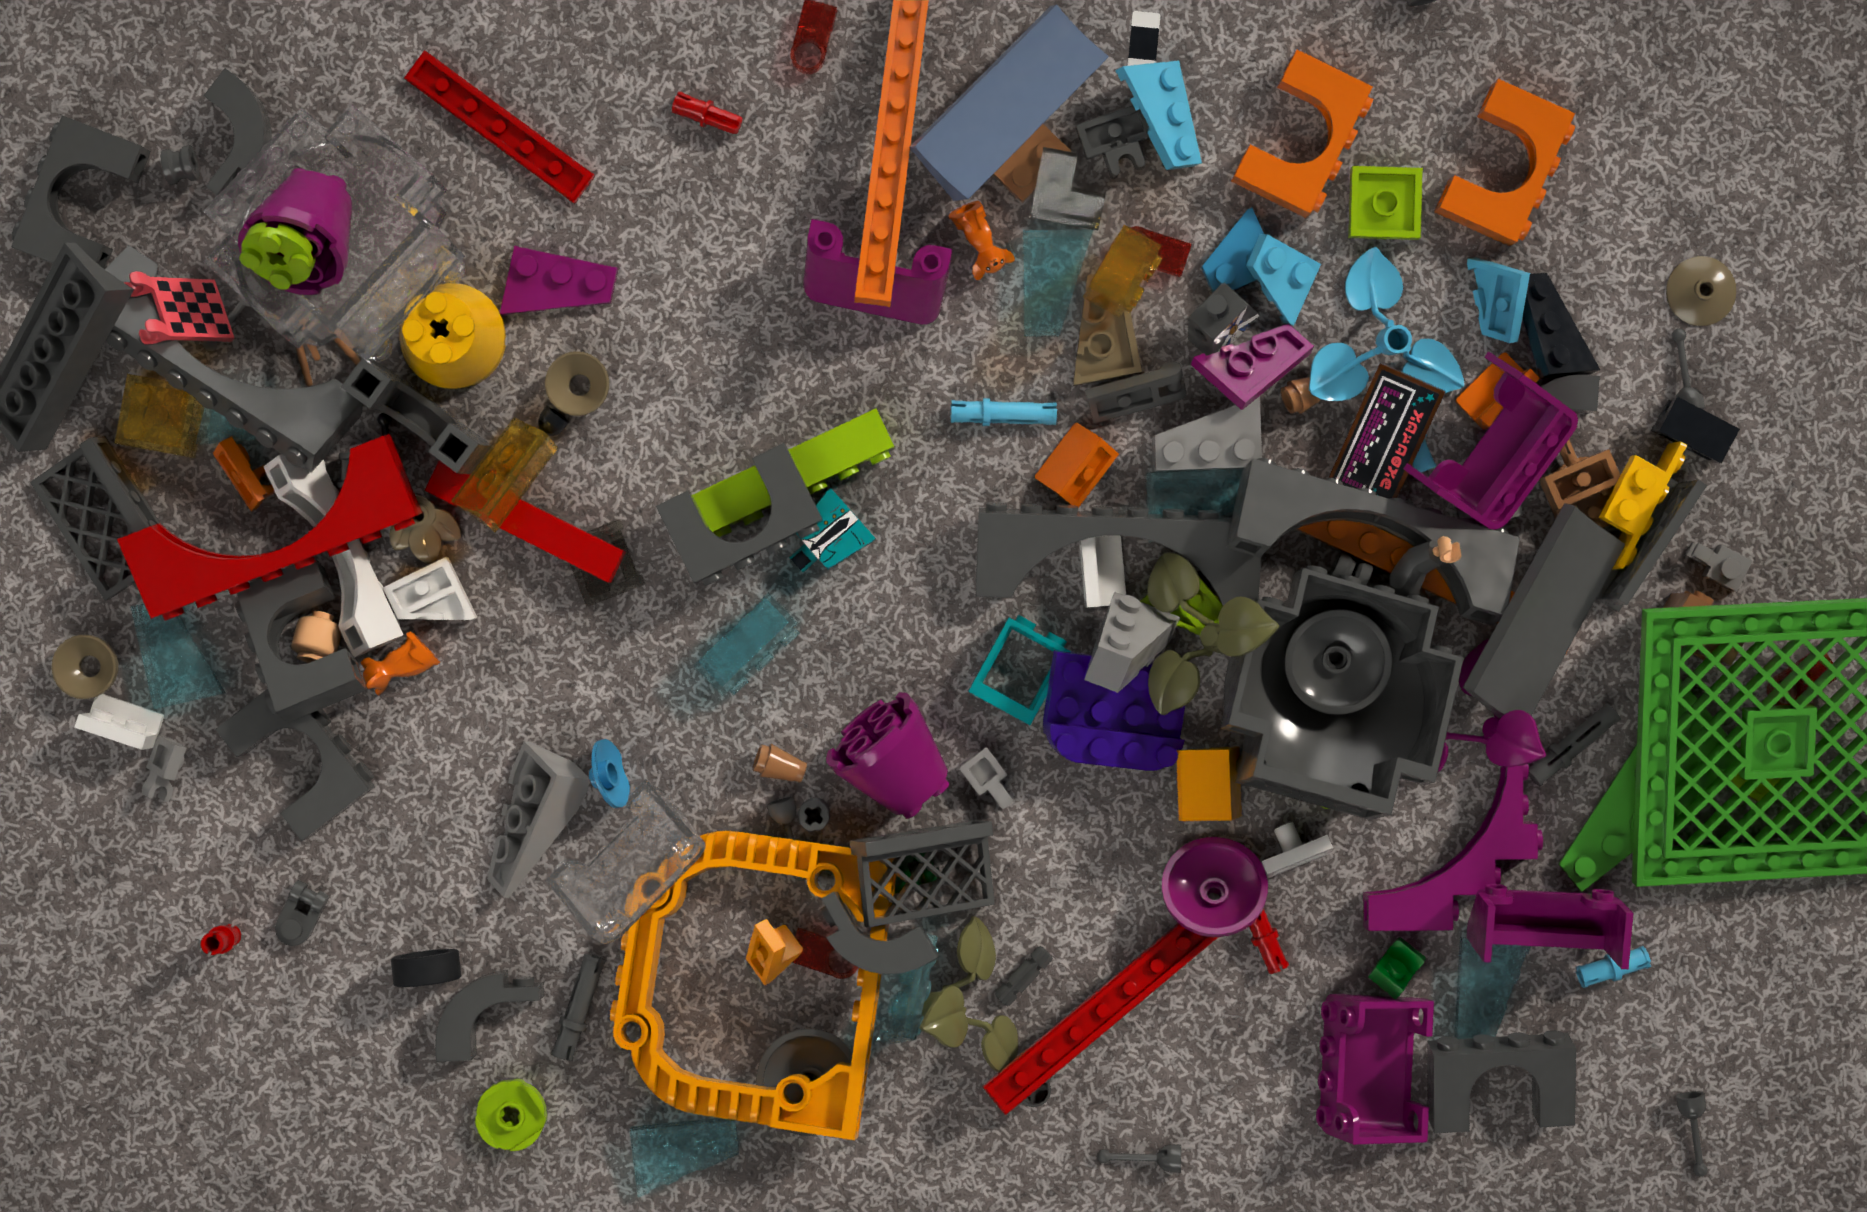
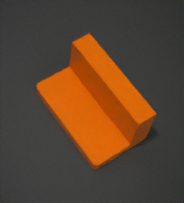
(1478, 397)
(1076, 465)

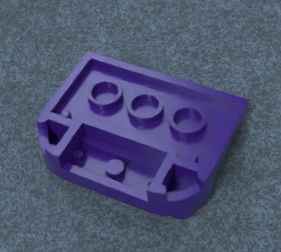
(1106, 726)

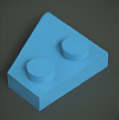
(1231, 256)

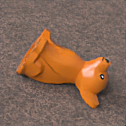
(977, 231)
(405, 661)

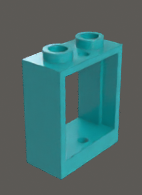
(1000, 700)

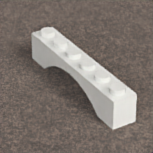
(365, 612)

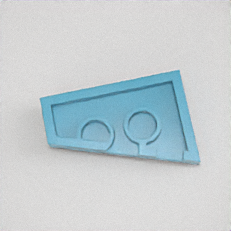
(1165, 106)

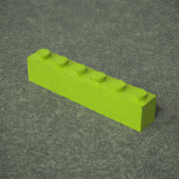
(817, 460)

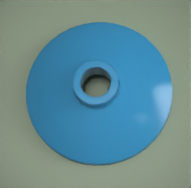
(608, 773)

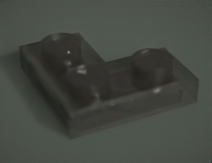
(1057, 199)

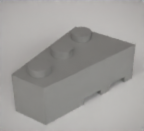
(1128, 641)

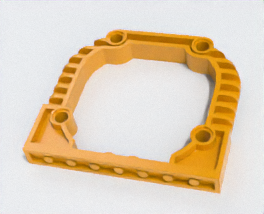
(831, 1102)

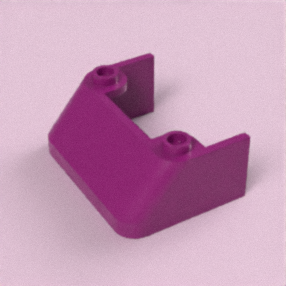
(1509, 454)
(1550, 921)

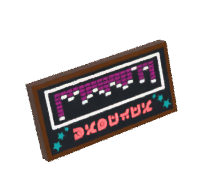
(1387, 432)

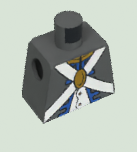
(1220, 319)

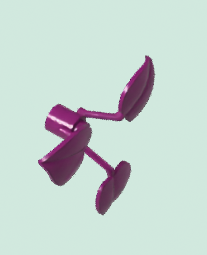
(1508, 740)

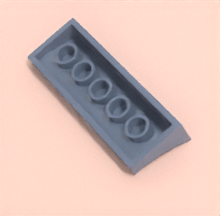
(1007, 104)

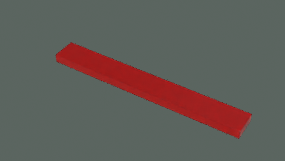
(1094, 1017)

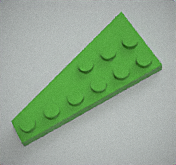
(1610, 828)

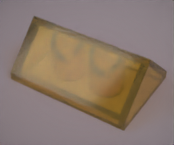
(505, 473)

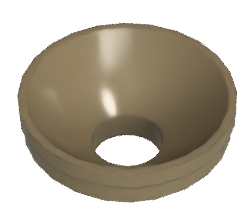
(559, 378)
(68, 671)

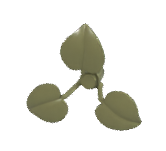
(1240, 630)
(945, 1009)

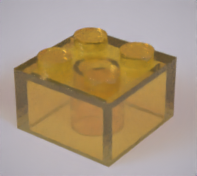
(1125, 265)
(158, 417)

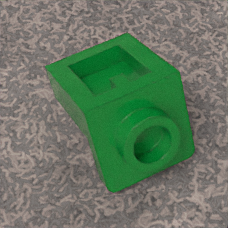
(1396, 967)

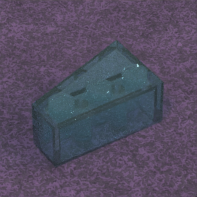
(748, 645)

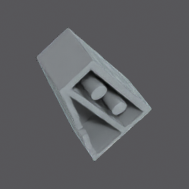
(1211, 442)

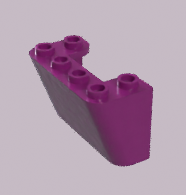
(1370, 1068)

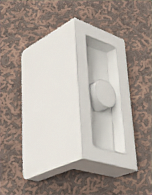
(1102, 569)

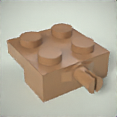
(1581, 483)

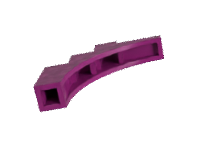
(1429, 901)

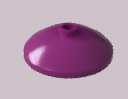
(1218, 868)

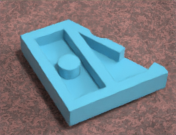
(1283, 275)
(1499, 298)

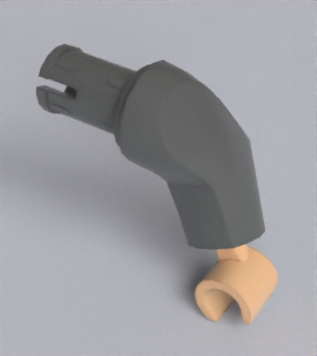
(1418, 561)

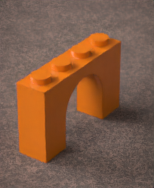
(1340, 102)
(1542, 130)

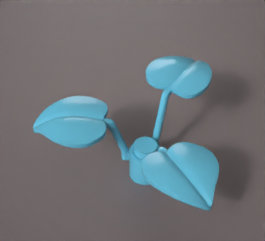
(1335, 369)

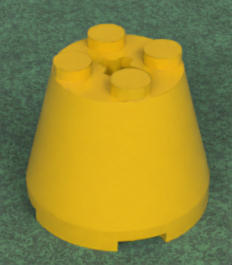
(473, 340)

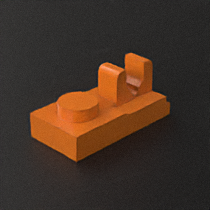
(236, 465)

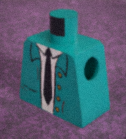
(838, 538)

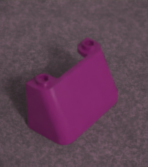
(832, 278)

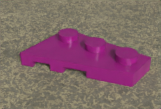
(553, 281)
(1255, 365)

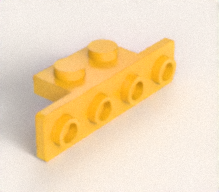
(1636, 496)

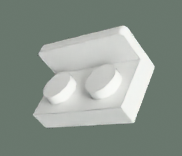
(121, 722)

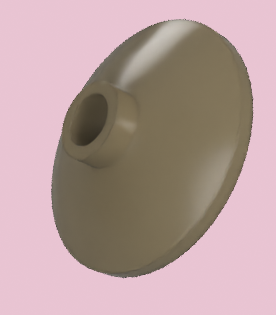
(1685, 296)

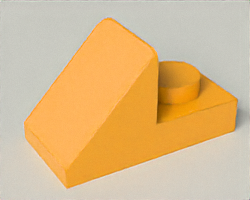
(771, 950)

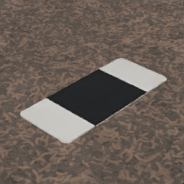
(1143, 38)

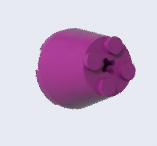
(321, 212)
(891, 756)

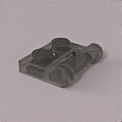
(597, 590)

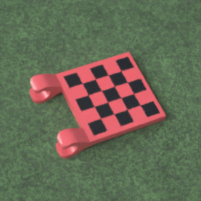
(185, 308)

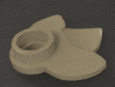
(427, 533)

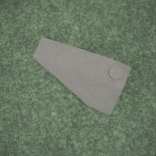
(542, 804)

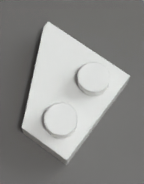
(430, 594)

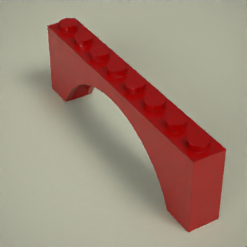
(177, 573)

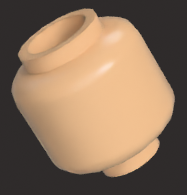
(316, 636)

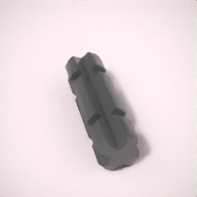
(1023, 976)

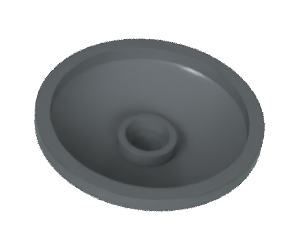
(1344, 684)
(802, 1053)

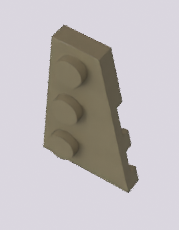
(1105, 345)

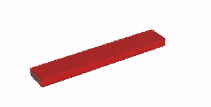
(499, 127)
(541, 529)

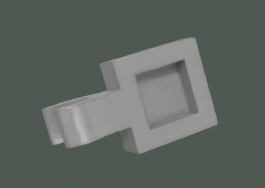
(1722, 565)
(164, 764)
(985, 774)

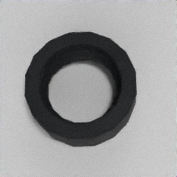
(426, 968)

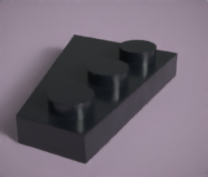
(1553, 334)

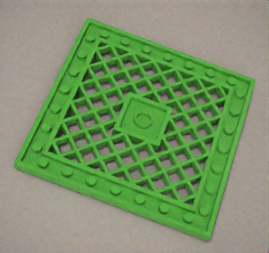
(1773, 743)

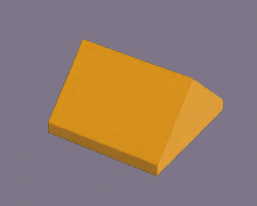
(1208, 784)

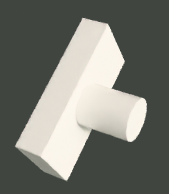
(1294, 851)

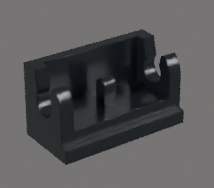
(1696, 428)

